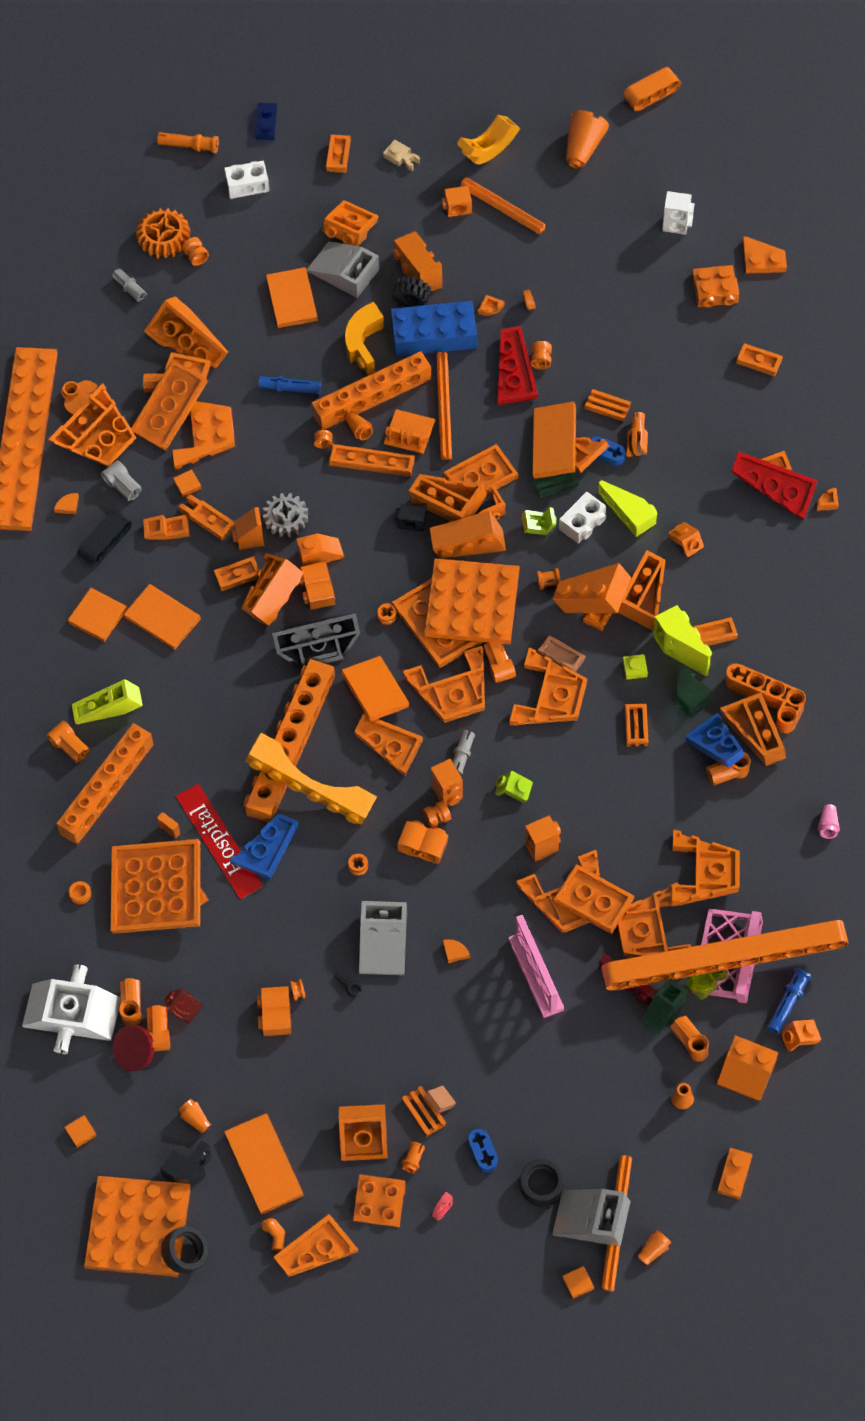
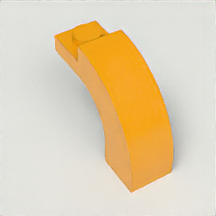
(491, 142)
(360, 326)

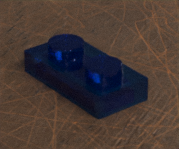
(266, 121)

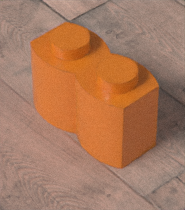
(317, 586)
(422, 842)
(275, 1011)

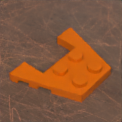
(211, 433)
(455, 695)
(559, 696)
(715, 870)
(559, 916)
(642, 926)

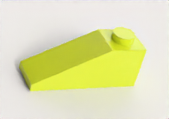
(630, 508)
(108, 702)

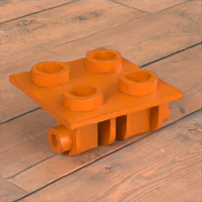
(409, 431)
(379, 1200)

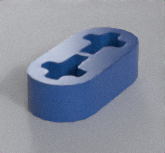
(607, 454)
(487, 1148)

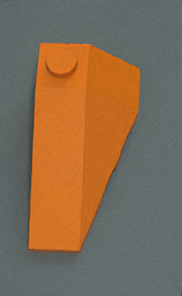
(182, 330)

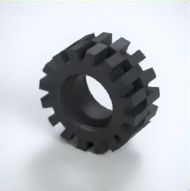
(411, 292)

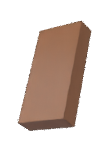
(561, 653)

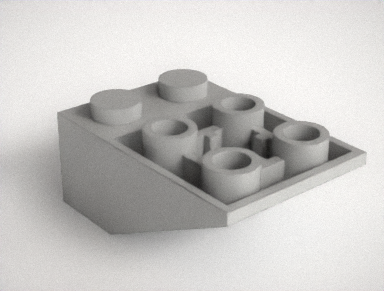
(345, 267)
(383, 938)
(592, 1215)

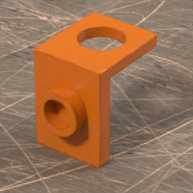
(499, 509)

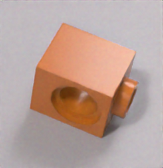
(457, 201)

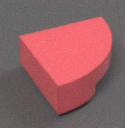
(442, 1206)

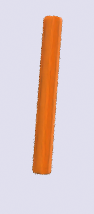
(504, 206)

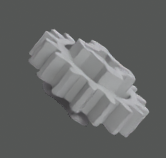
(295, 510)

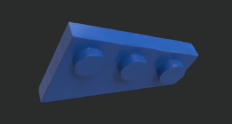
(716, 741)
(267, 849)

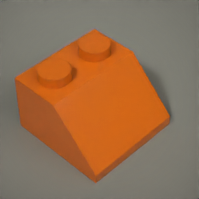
(747, 1068)
(363, 1132)

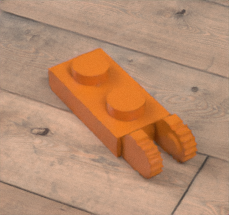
(207, 517)

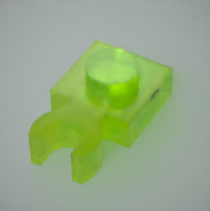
(705, 984)

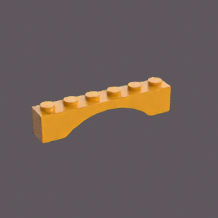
(350, 801)

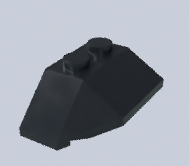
(318, 640)

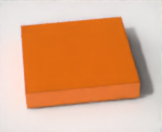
(97, 614)

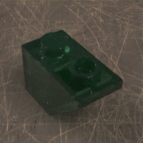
(690, 693)
(665, 1005)

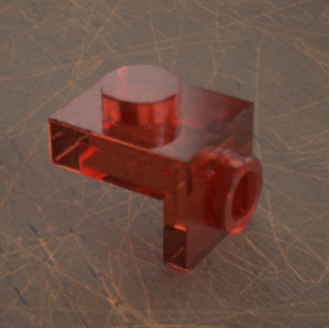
(182, 1004)

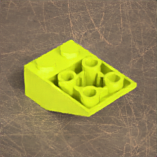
(681, 640)

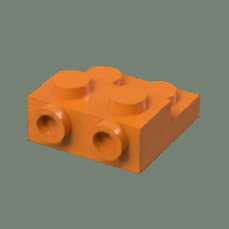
(349, 223)
(715, 286)

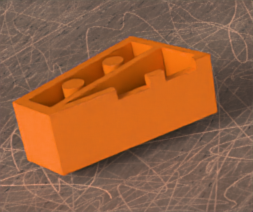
(417, 261)
(594, 591)

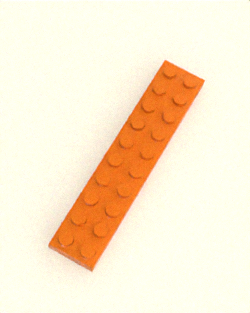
(25, 435)

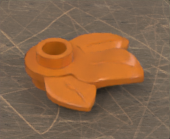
(81, 394)

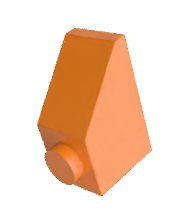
(249, 530)
(318, 549)

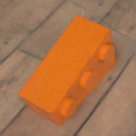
(447, 498)
(468, 536)
(272, 589)
(644, 591)
(755, 727)

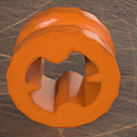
(323, 439)
(386, 620)
(357, 871)
(297, 989)

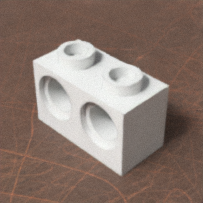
(246, 179)
(678, 213)
(579, 516)

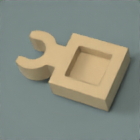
(399, 153)

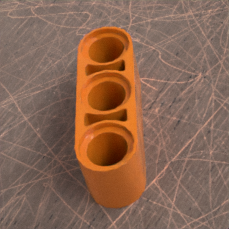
(651, 89)

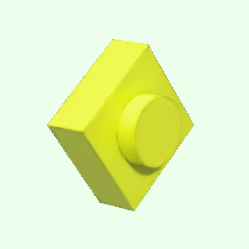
(635, 666)

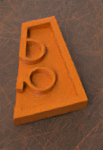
(389, 742)
(315, 1247)

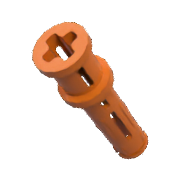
(195, 142)

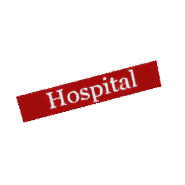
(217, 839)

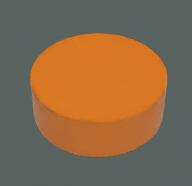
(528, 299)
(79, 892)

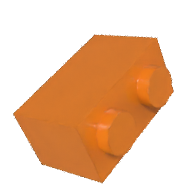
(447, 782)
(542, 838)

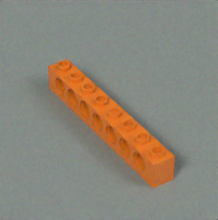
(315, 672)

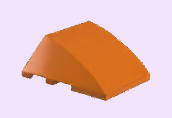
(96, 430)

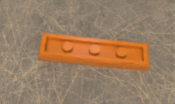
(371, 460)

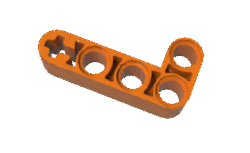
(766, 687)

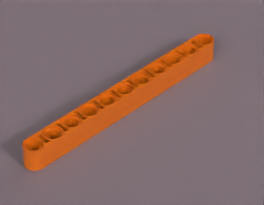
(724, 955)

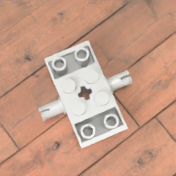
(92, 1015)

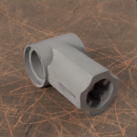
(118, 477)

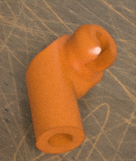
(277, 1232)

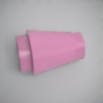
(828, 822)

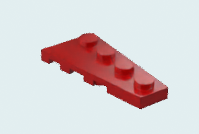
(515, 370)
(779, 484)

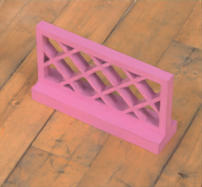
(535, 970)
(743, 974)

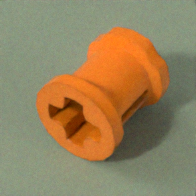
(548, 578)

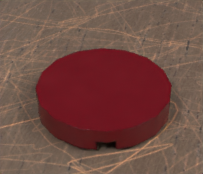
(133, 1048)

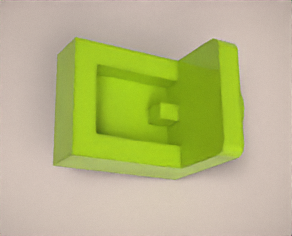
(539, 522)
(514, 786)

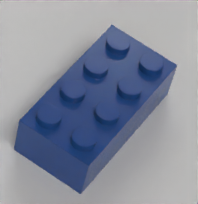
(434, 328)

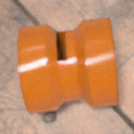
(195, 251)
(541, 352)
(436, 814)

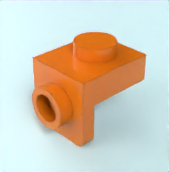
(687, 537)
(800, 1033)

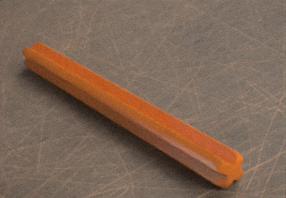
(444, 406)
(612, 1252)

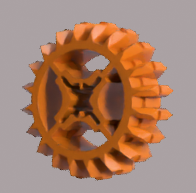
(161, 228)

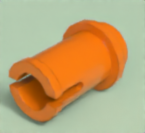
(413, 1157)

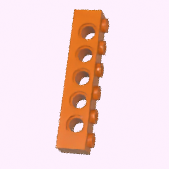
(371, 390)
(105, 784)

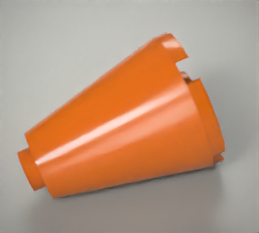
(584, 137)

